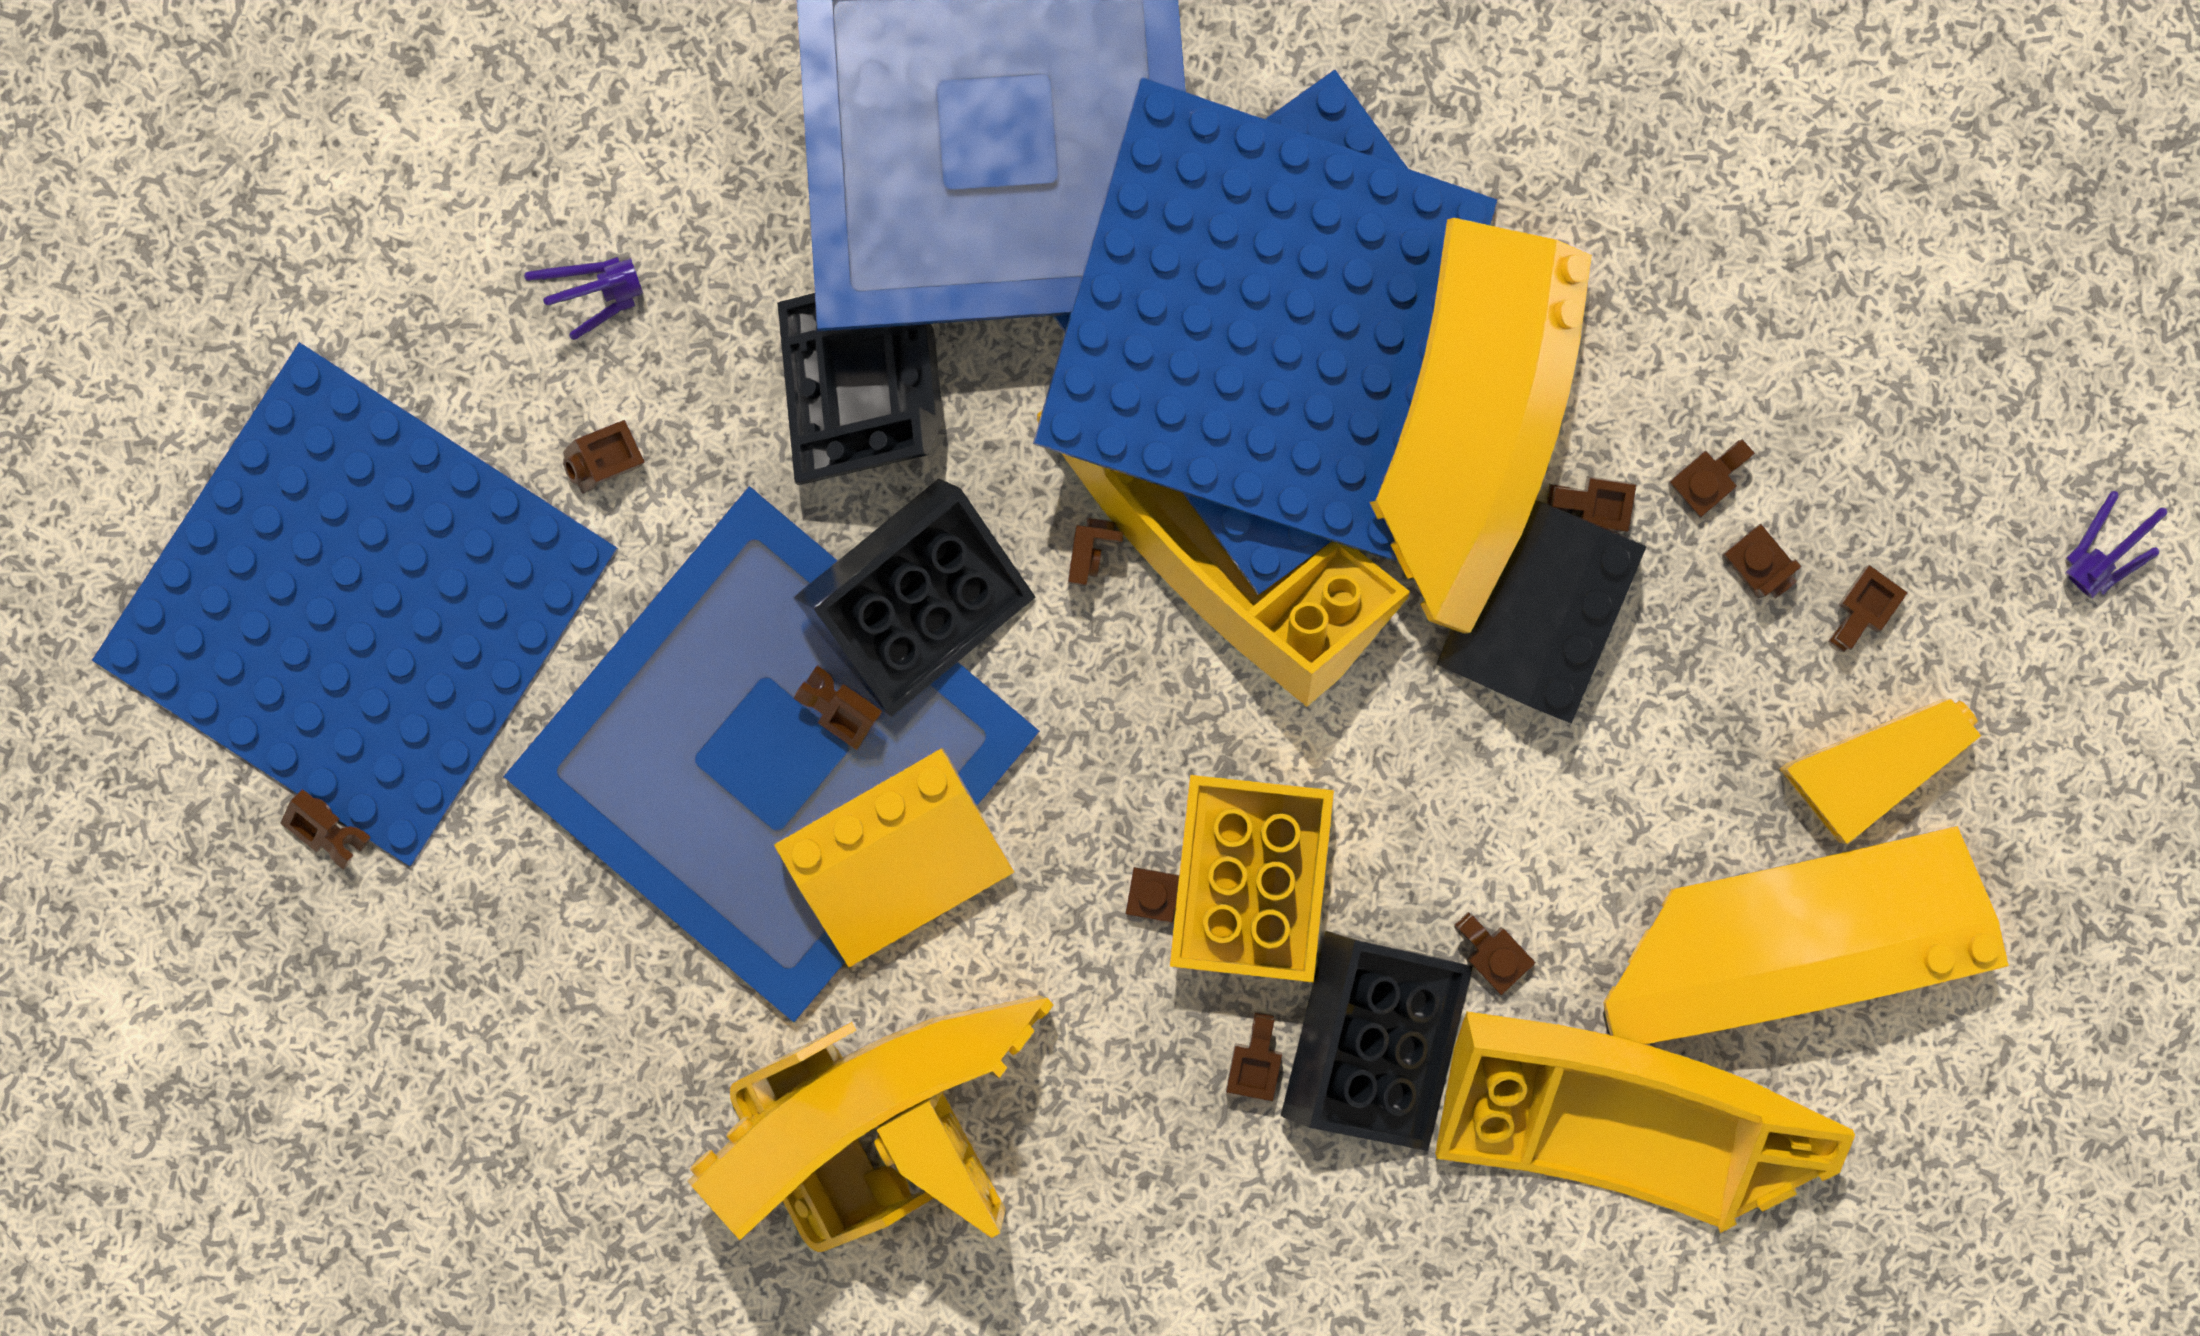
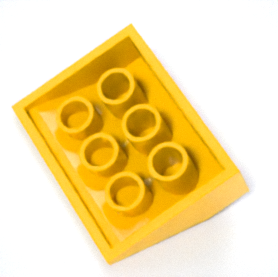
(894, 857)
(1251, 878)
(939, 1159)

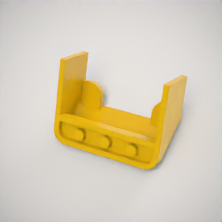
(844, 1194)

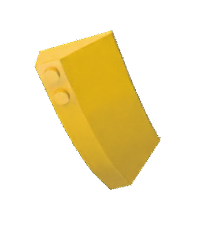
(1296, 630)
(1629, 1120)

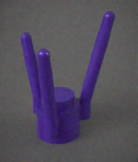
(617, 282)
(2094, 571)

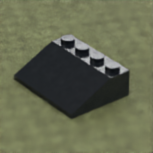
(915, 595)
(1548, 612)
(1376, 1041)

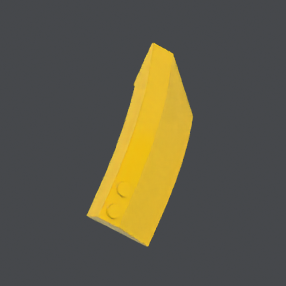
(1483, 412)
(1808, 939)
(851, 1098)

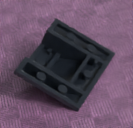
(856, 393)

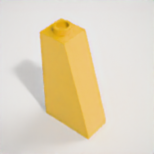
(1876, 769)

